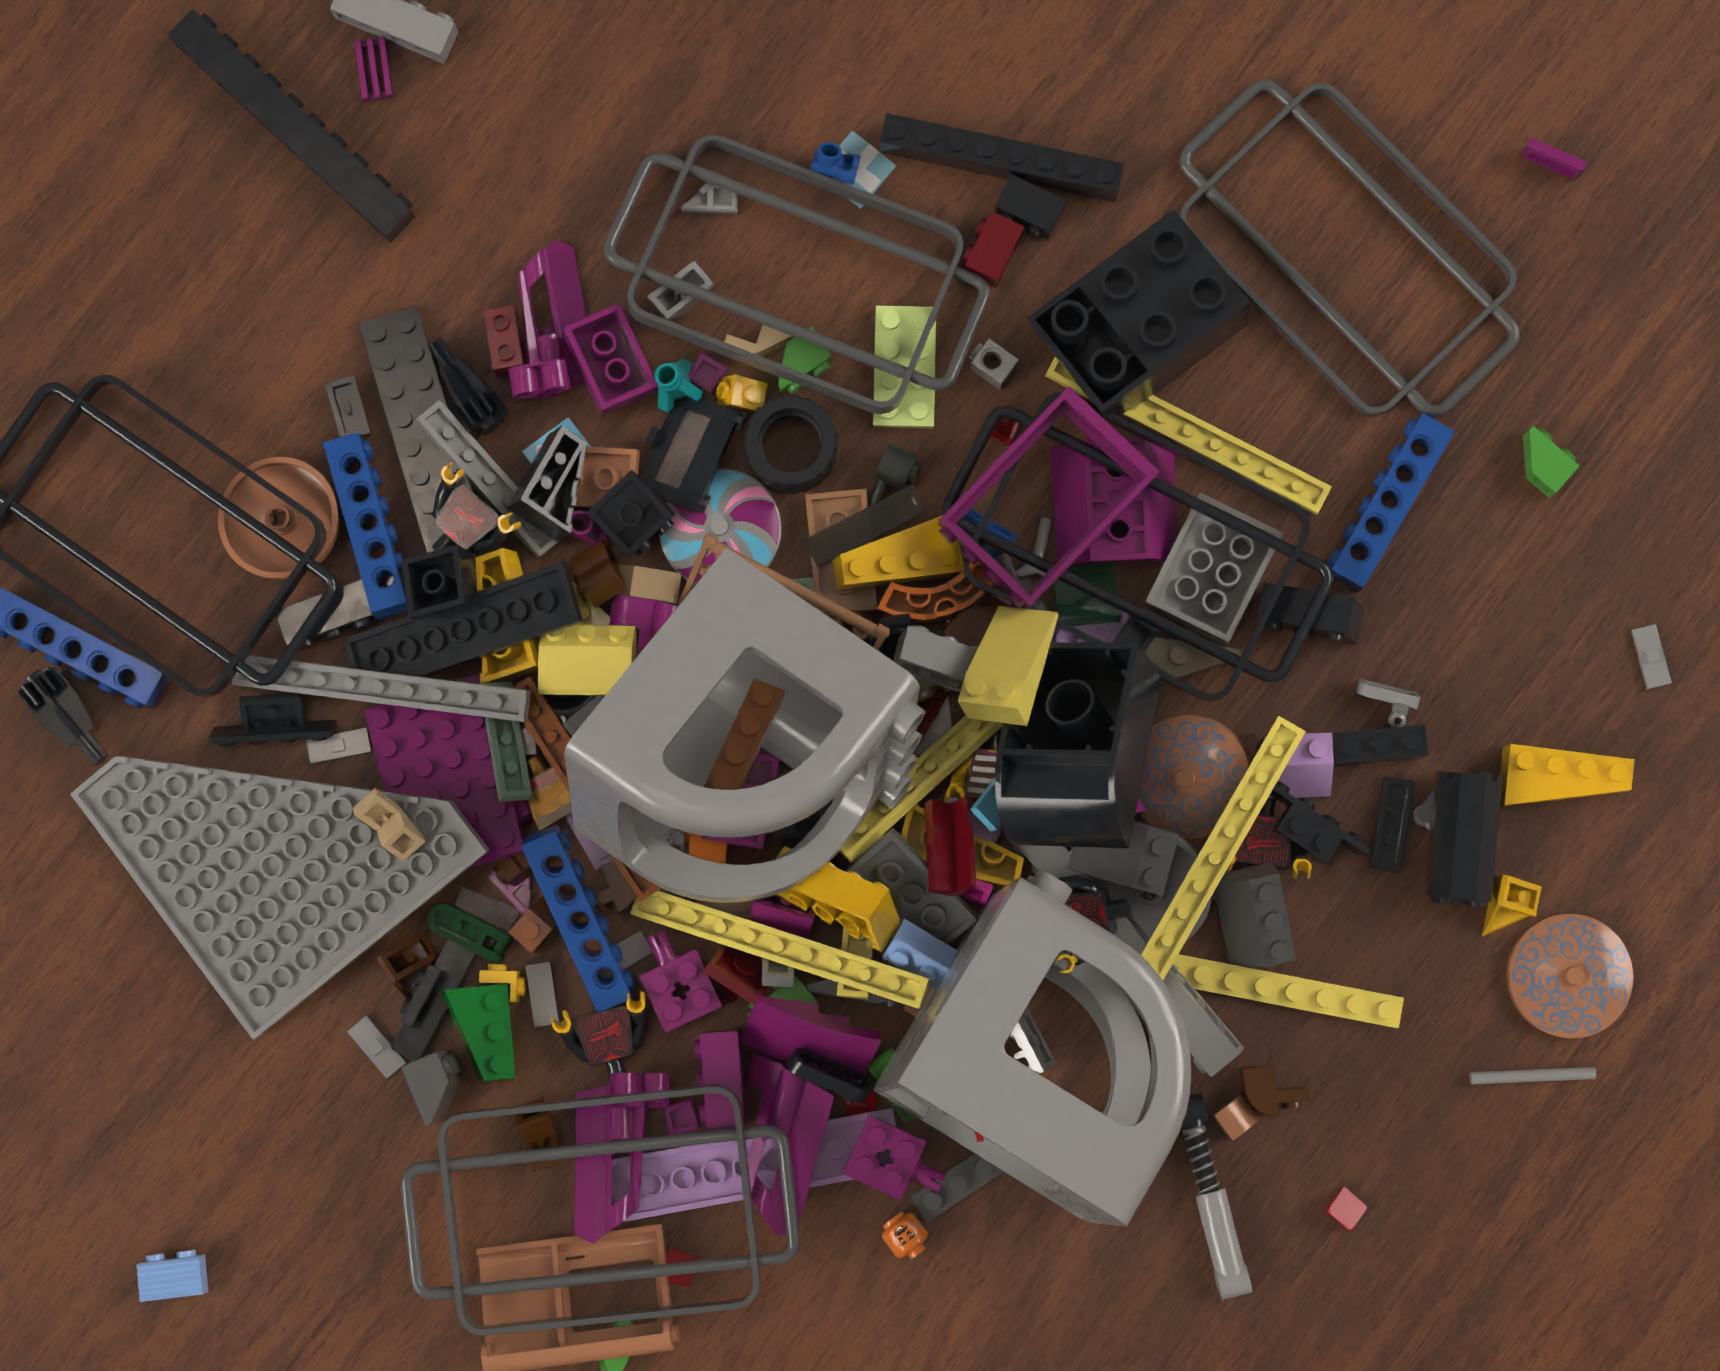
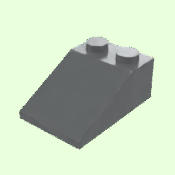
(1141, 866)

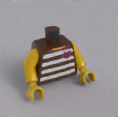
(975, 772)

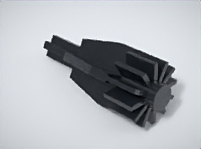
(470, 395)
(61, 711)

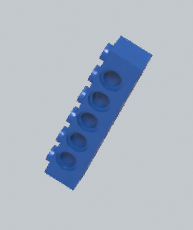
(1434, 438)
(341, 455)
(148, 680)
(603, 991)

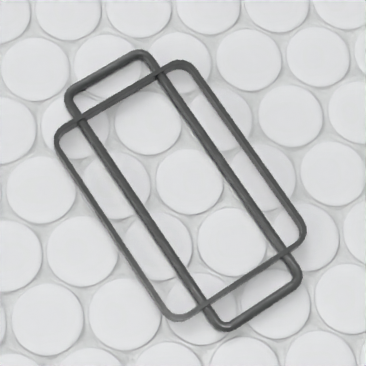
(821, 181)
(1492, 306)
(460, 1291)

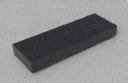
(1391, 824)

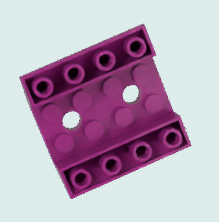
(1087, 491)

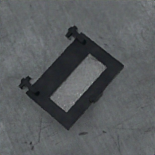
(689, 451)

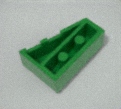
(485, 1028)

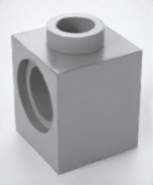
(997, 376)

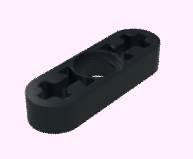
(830, 1075)

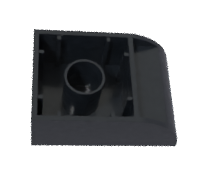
(1142, 316)
(1084, 751)

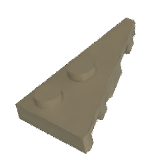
(1181, 658)

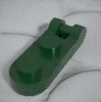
(469, 931)

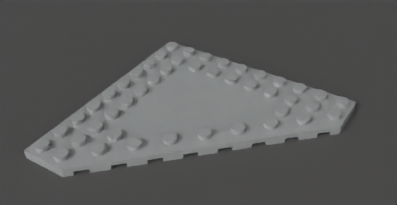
(269, 873)

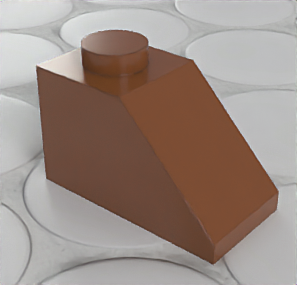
(535, 926)

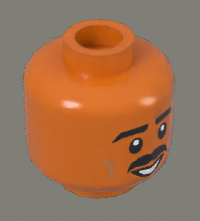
(905, 1235)

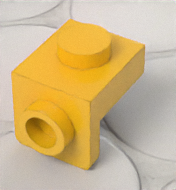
(741, 393)
(497, 974)

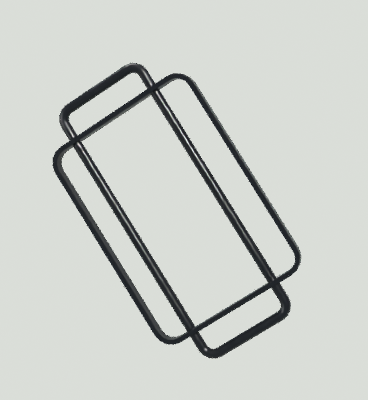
(1294, 552)
(306, 561)

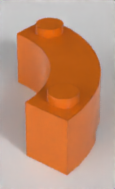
(934, 603)

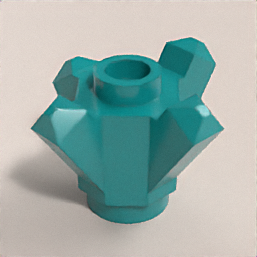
(674, 383)

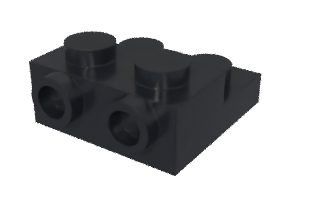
(632, 514)

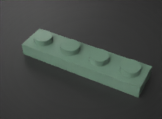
(508, 756)

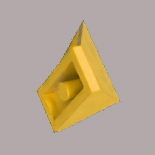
(1511, 902)

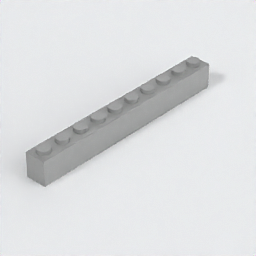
(1207, 1035)

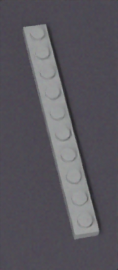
(394, 689)

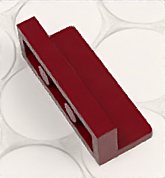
(950, 846)

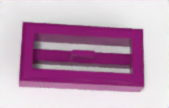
(370, 44)
(1553, 159)

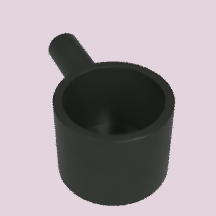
(895, 469)

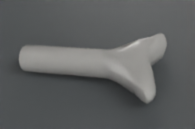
(1038, 548)

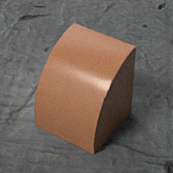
(1235, 1117)

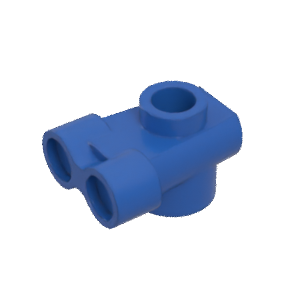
(832, 163)

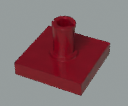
(737, 973)

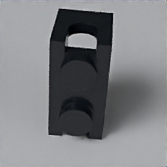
(1030, 207)

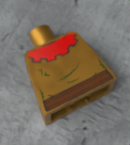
(549, 797)

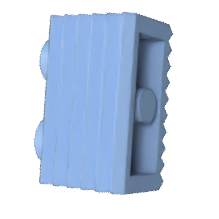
(919, 953)
(172, 1277)

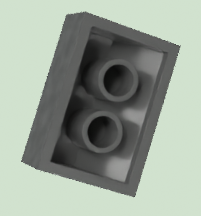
(1254, 917)
(433, 1084)

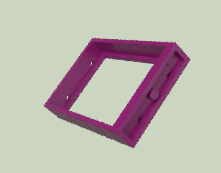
(1101, 434)

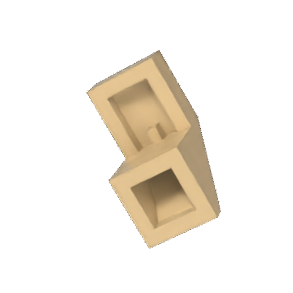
(767, 342)
(651, 583)
(392, 825)

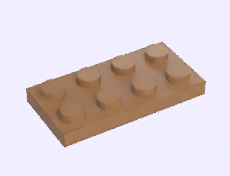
(822, 512)

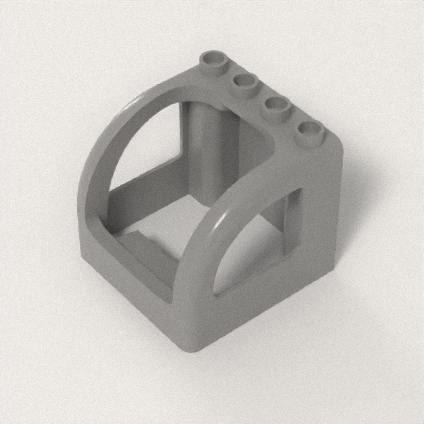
(659, 729)
(963, 1082)

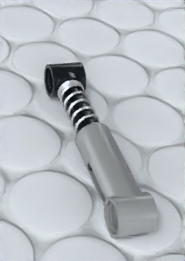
(1213, 1206)

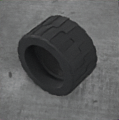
(780, 409)

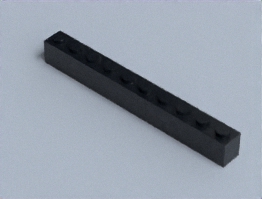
(291, 125)

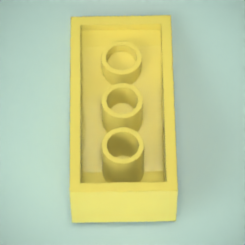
(1008, 666)

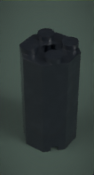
(1463, 838)

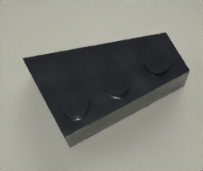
(550, 484)
(1336, 621)

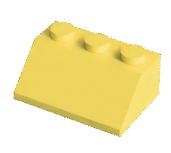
(585, 659)

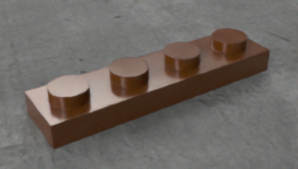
(745, 736)

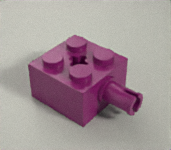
(662, 982)
(895, 1175)

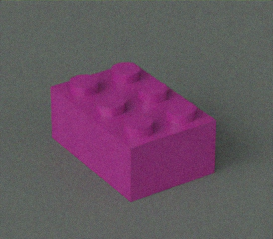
(610, 359)
(721, 1066)

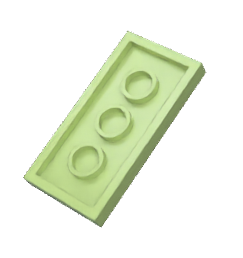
(896, 339)

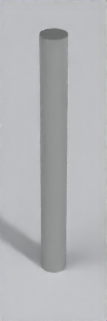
(1532, 1075)

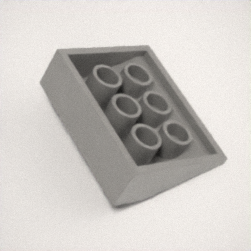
(1211, 574)

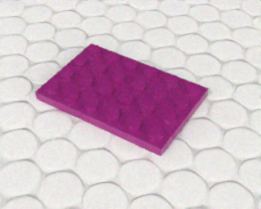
(447, 760)

